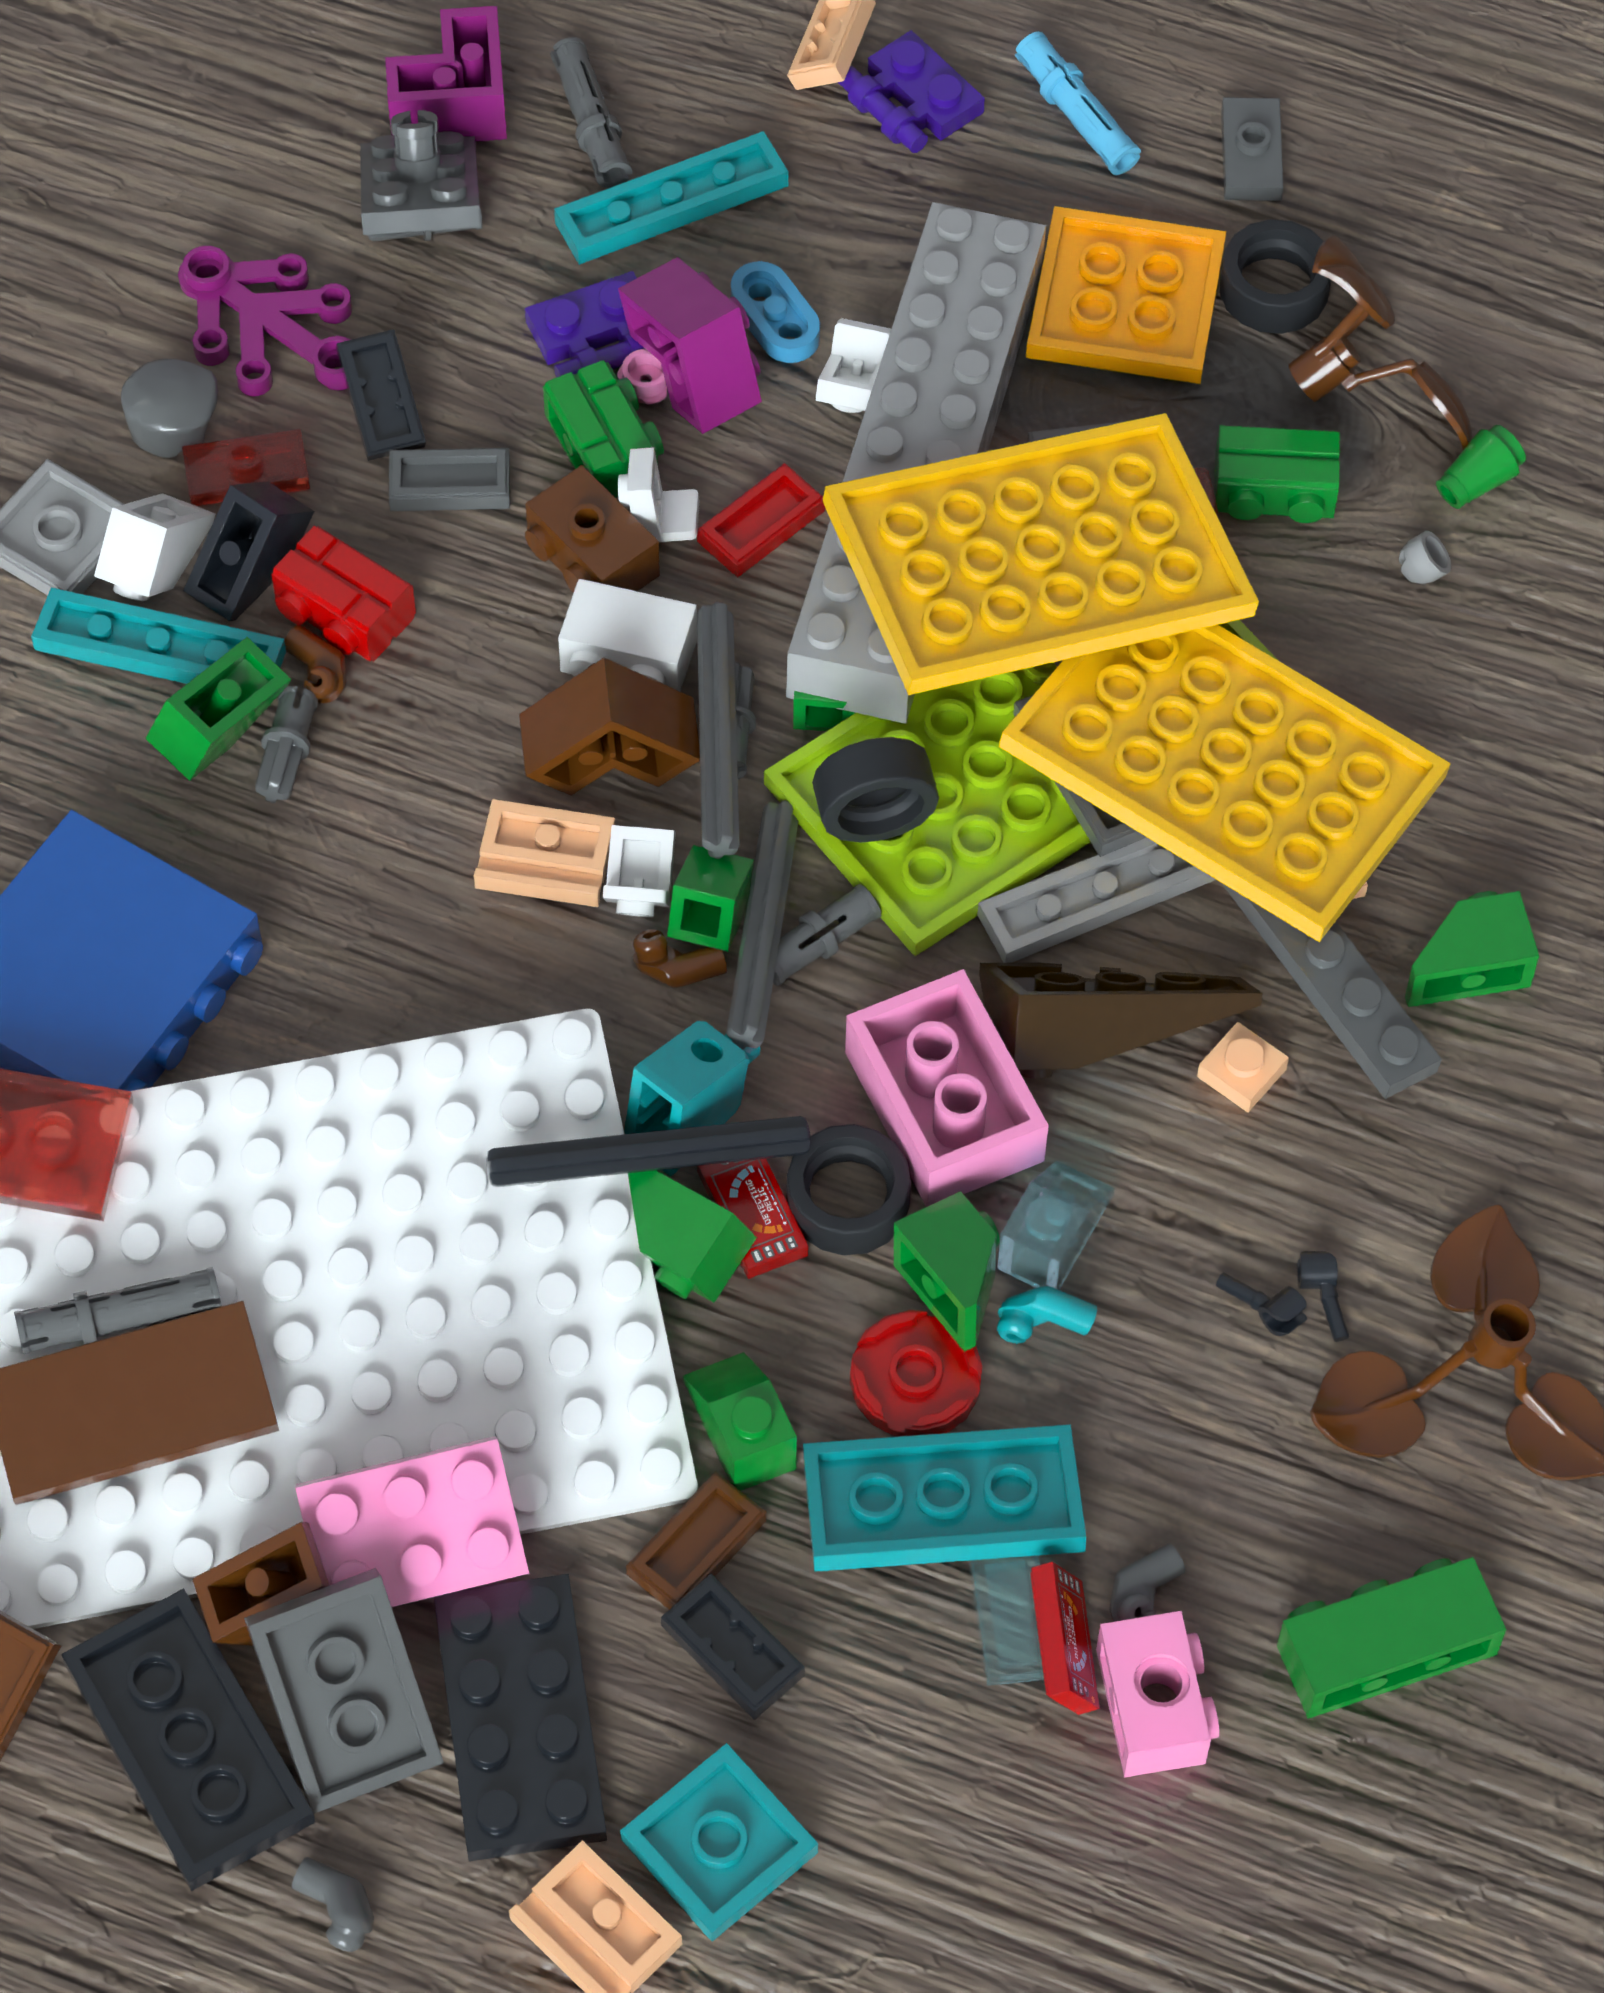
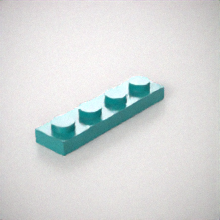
(671, 197)
(138, 637)

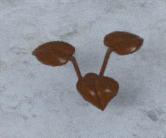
(1334, 357)
(1491, 1272)

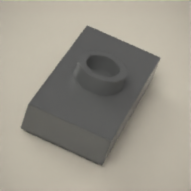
(1252, 149)

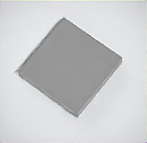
(54, 530)

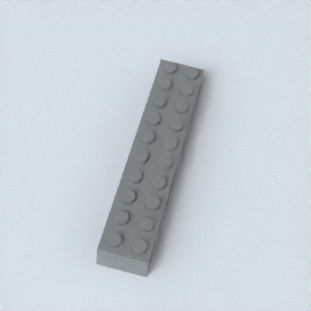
(928, 405)

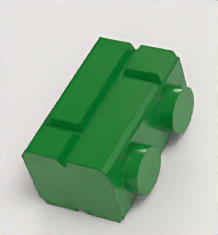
(598, 421)
(1277, 472)

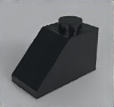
(244, 546)

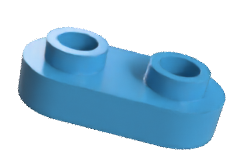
(780, 315)

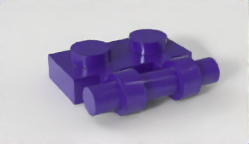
(925, 86)
(583, 322)

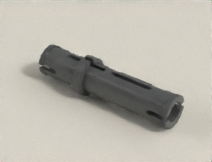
(597, 129)
(117, 1310)

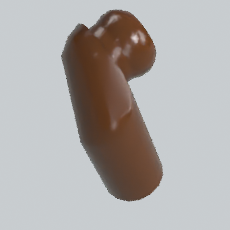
(324, 663)
(672, 967)

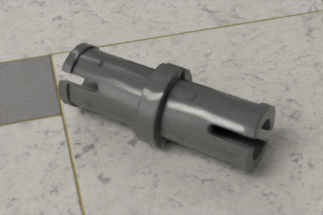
(852, 913)

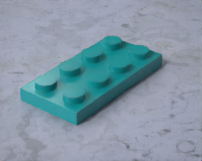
(943, 1498)

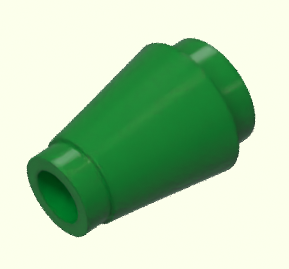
(1483, 465)

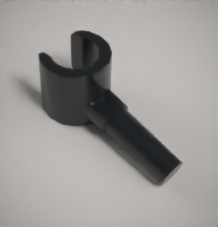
(1320, 1272)
(1279, 1314)

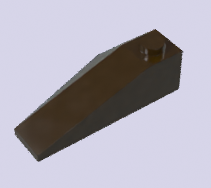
(1073, 1021)

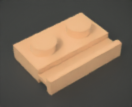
(544, 853)
(595, 1925)

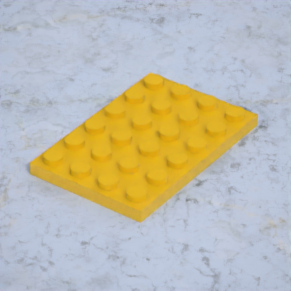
(1038, 553)
(1231, 766)

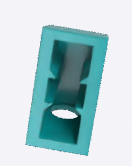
(688, 1082)

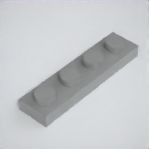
(1085, 897)

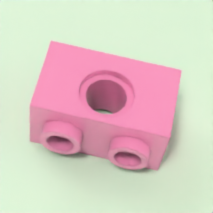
(1149, 1732)

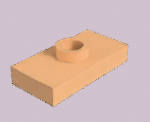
(830, 42)

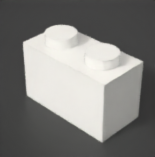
(628, 628)

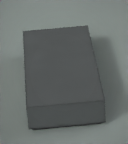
(449, 479)

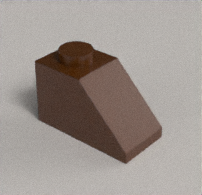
(258, 1580)

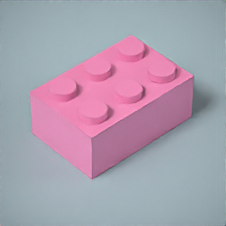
(946, 1088)
(420, 1521)

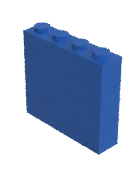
(112, 959)

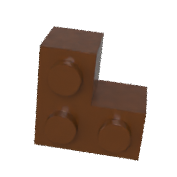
(609, 722)

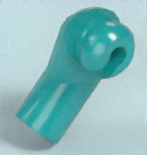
(1042, 1305)

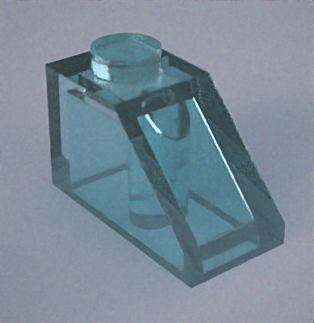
(1052, 1225)

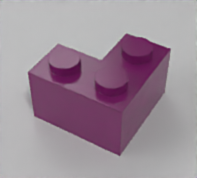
(460, 83)
(697, 340)

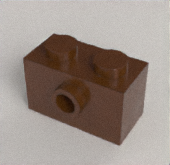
(590, 534)

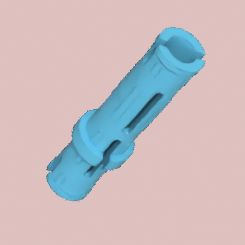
(1064, 86)

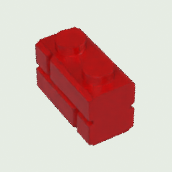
(342, 594)

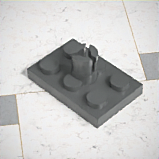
(419, 178)
(344, 1690)

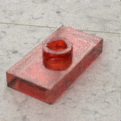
(243, 460)

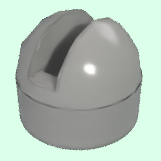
(1424, 559)

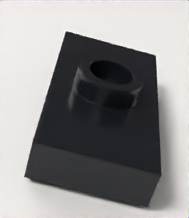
(380, 394)
(732, 1646)

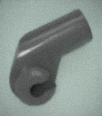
(1137, 1583)
(344, 1900)

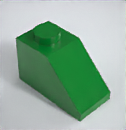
(216, 708)
(1476, 951)
(686, 1235)
(949, 1262)
(743, 1420)

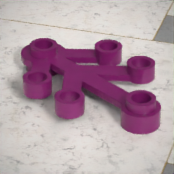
(262, 313)

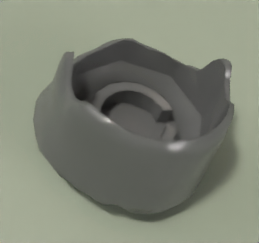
(169, 405)

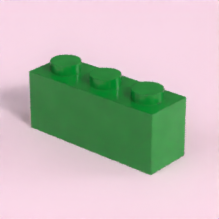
(1390, 1635)

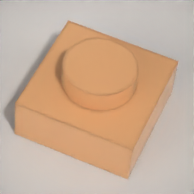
(1242, 1067)

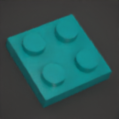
(719, 1842)

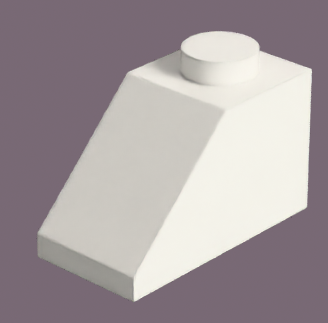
(151, 544)

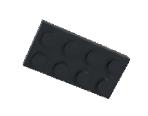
(519, 1718)
(188, 1739)

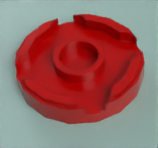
(914, 1376)

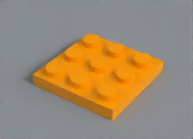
(1126, 295)

